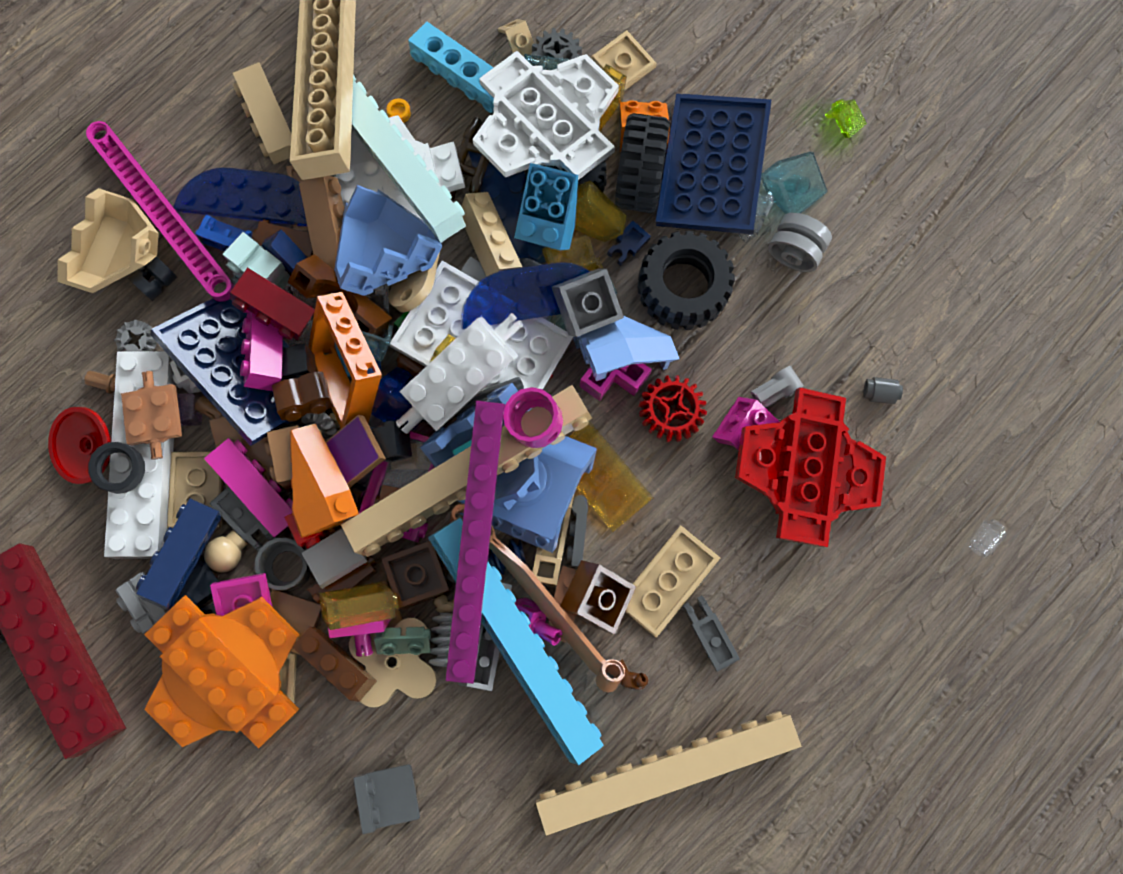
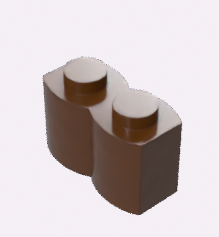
(302, 396)

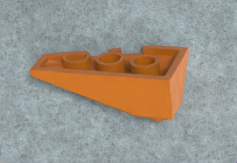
(318, 486)

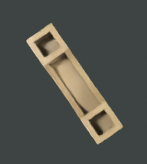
(548, 564)

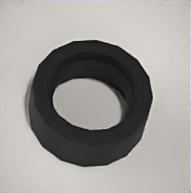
(102, 453)

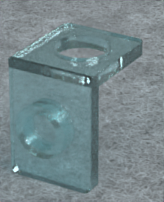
(378, 345)

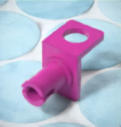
(537, 621)

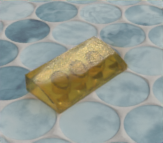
(610, 484)

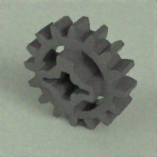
(557, 45)

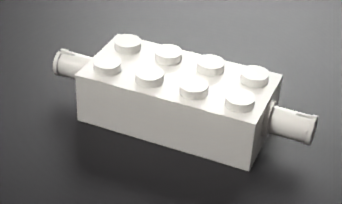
(459, 373)

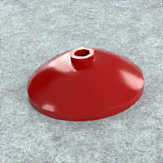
(73, 440)

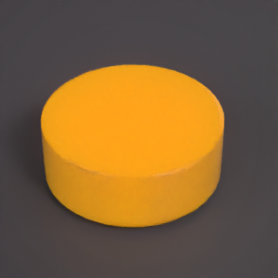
(399, 107)

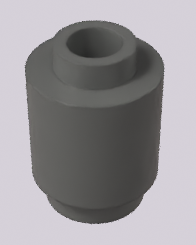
(882, 390)

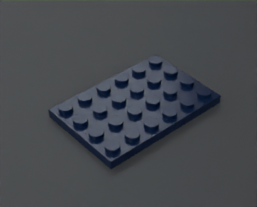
(714, 163)
(208, 350)

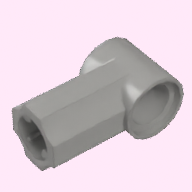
(780, 386)

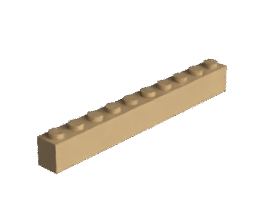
(448, 481)
(667, 773)

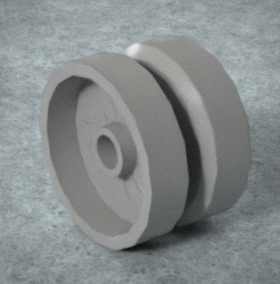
(800, 242)

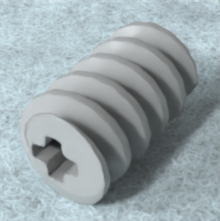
(443, 639)

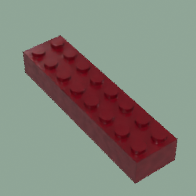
(53, 656)

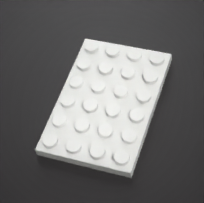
(426, 326)

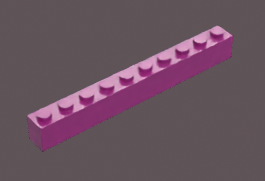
(475, 542)

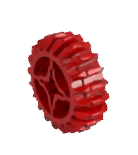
(680, 413)

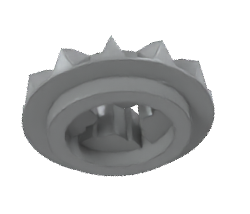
(138, 328)
(323, 423)

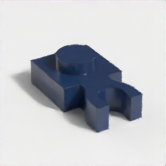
(631, 241)

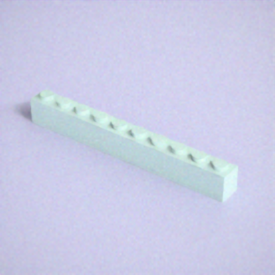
(403, 167)

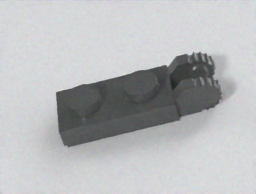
(239, 517)
(578, 530)
(712, 636)

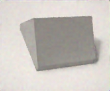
(332, 558)

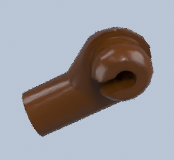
(633, 680)

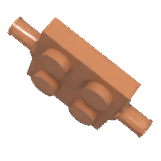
(151, 415)

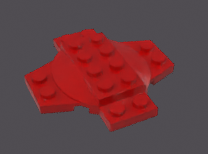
(810, 467)

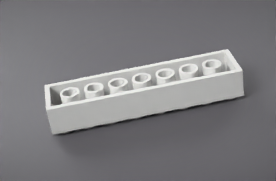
(139, 517)

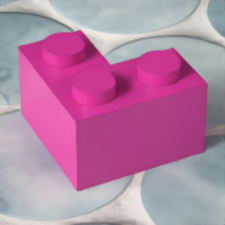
(628, 377)

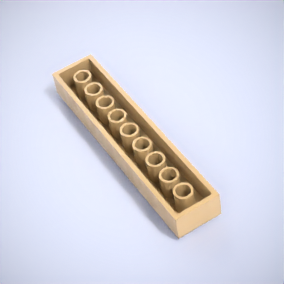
(323, 88)

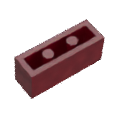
(271, 305)

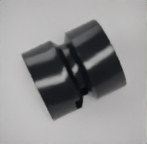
(161, 273)

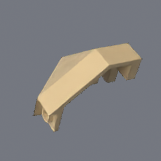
(107, 243)

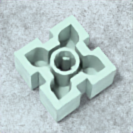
(247, 253)

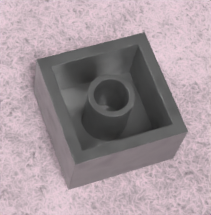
(587, 302)

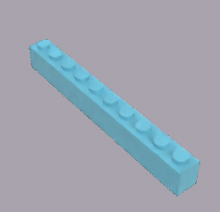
(526, 656)

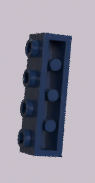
(178, 555)

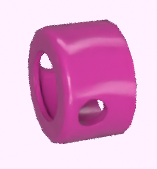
(532, 398)

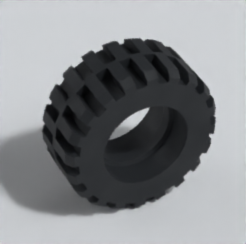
(641, 162)
(692, 251)

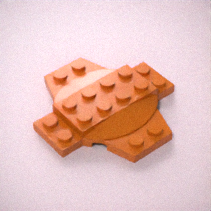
(221, 672)

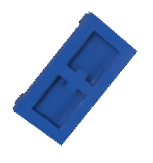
(218, 233)

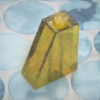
(597, 214)

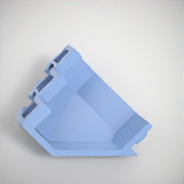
(624, 344)

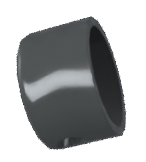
(266, 557)

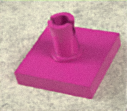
(237, 592)
(361, 635)

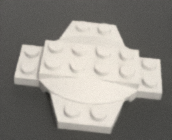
(546, 115)
(369, 174)

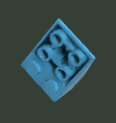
(548, 208)

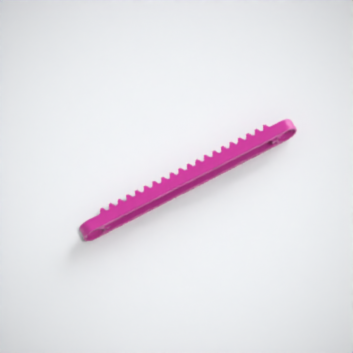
(159, 211)

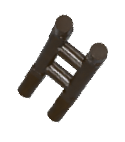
(466, 146)

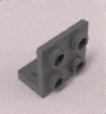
(386, 797)

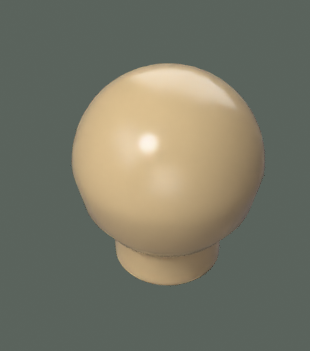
(224, 552)

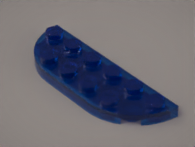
(243, 196)
(518, 291)

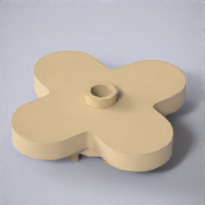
(409, 675)

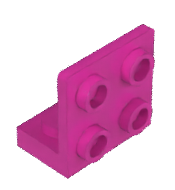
(742, 413)

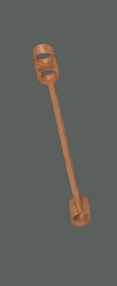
(555, 614)

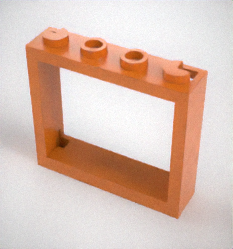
(336, 324)

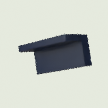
(284, 250)

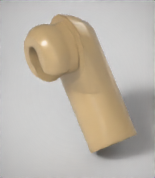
(443, 605)

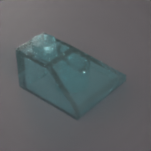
(794, 182)

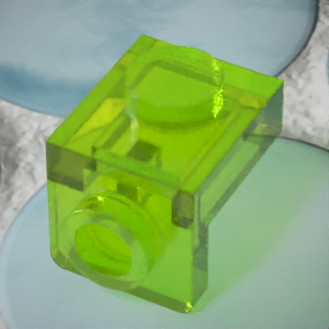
(847, 116)

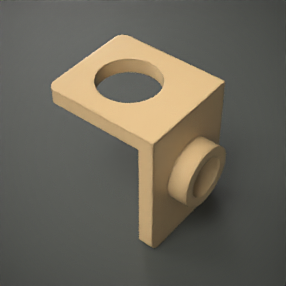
(518, 36)

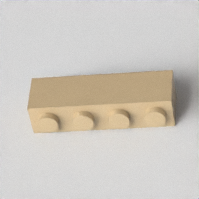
(265, 111)
(488, 234)

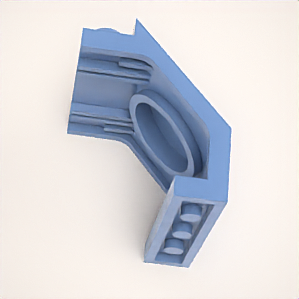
(541, 512)

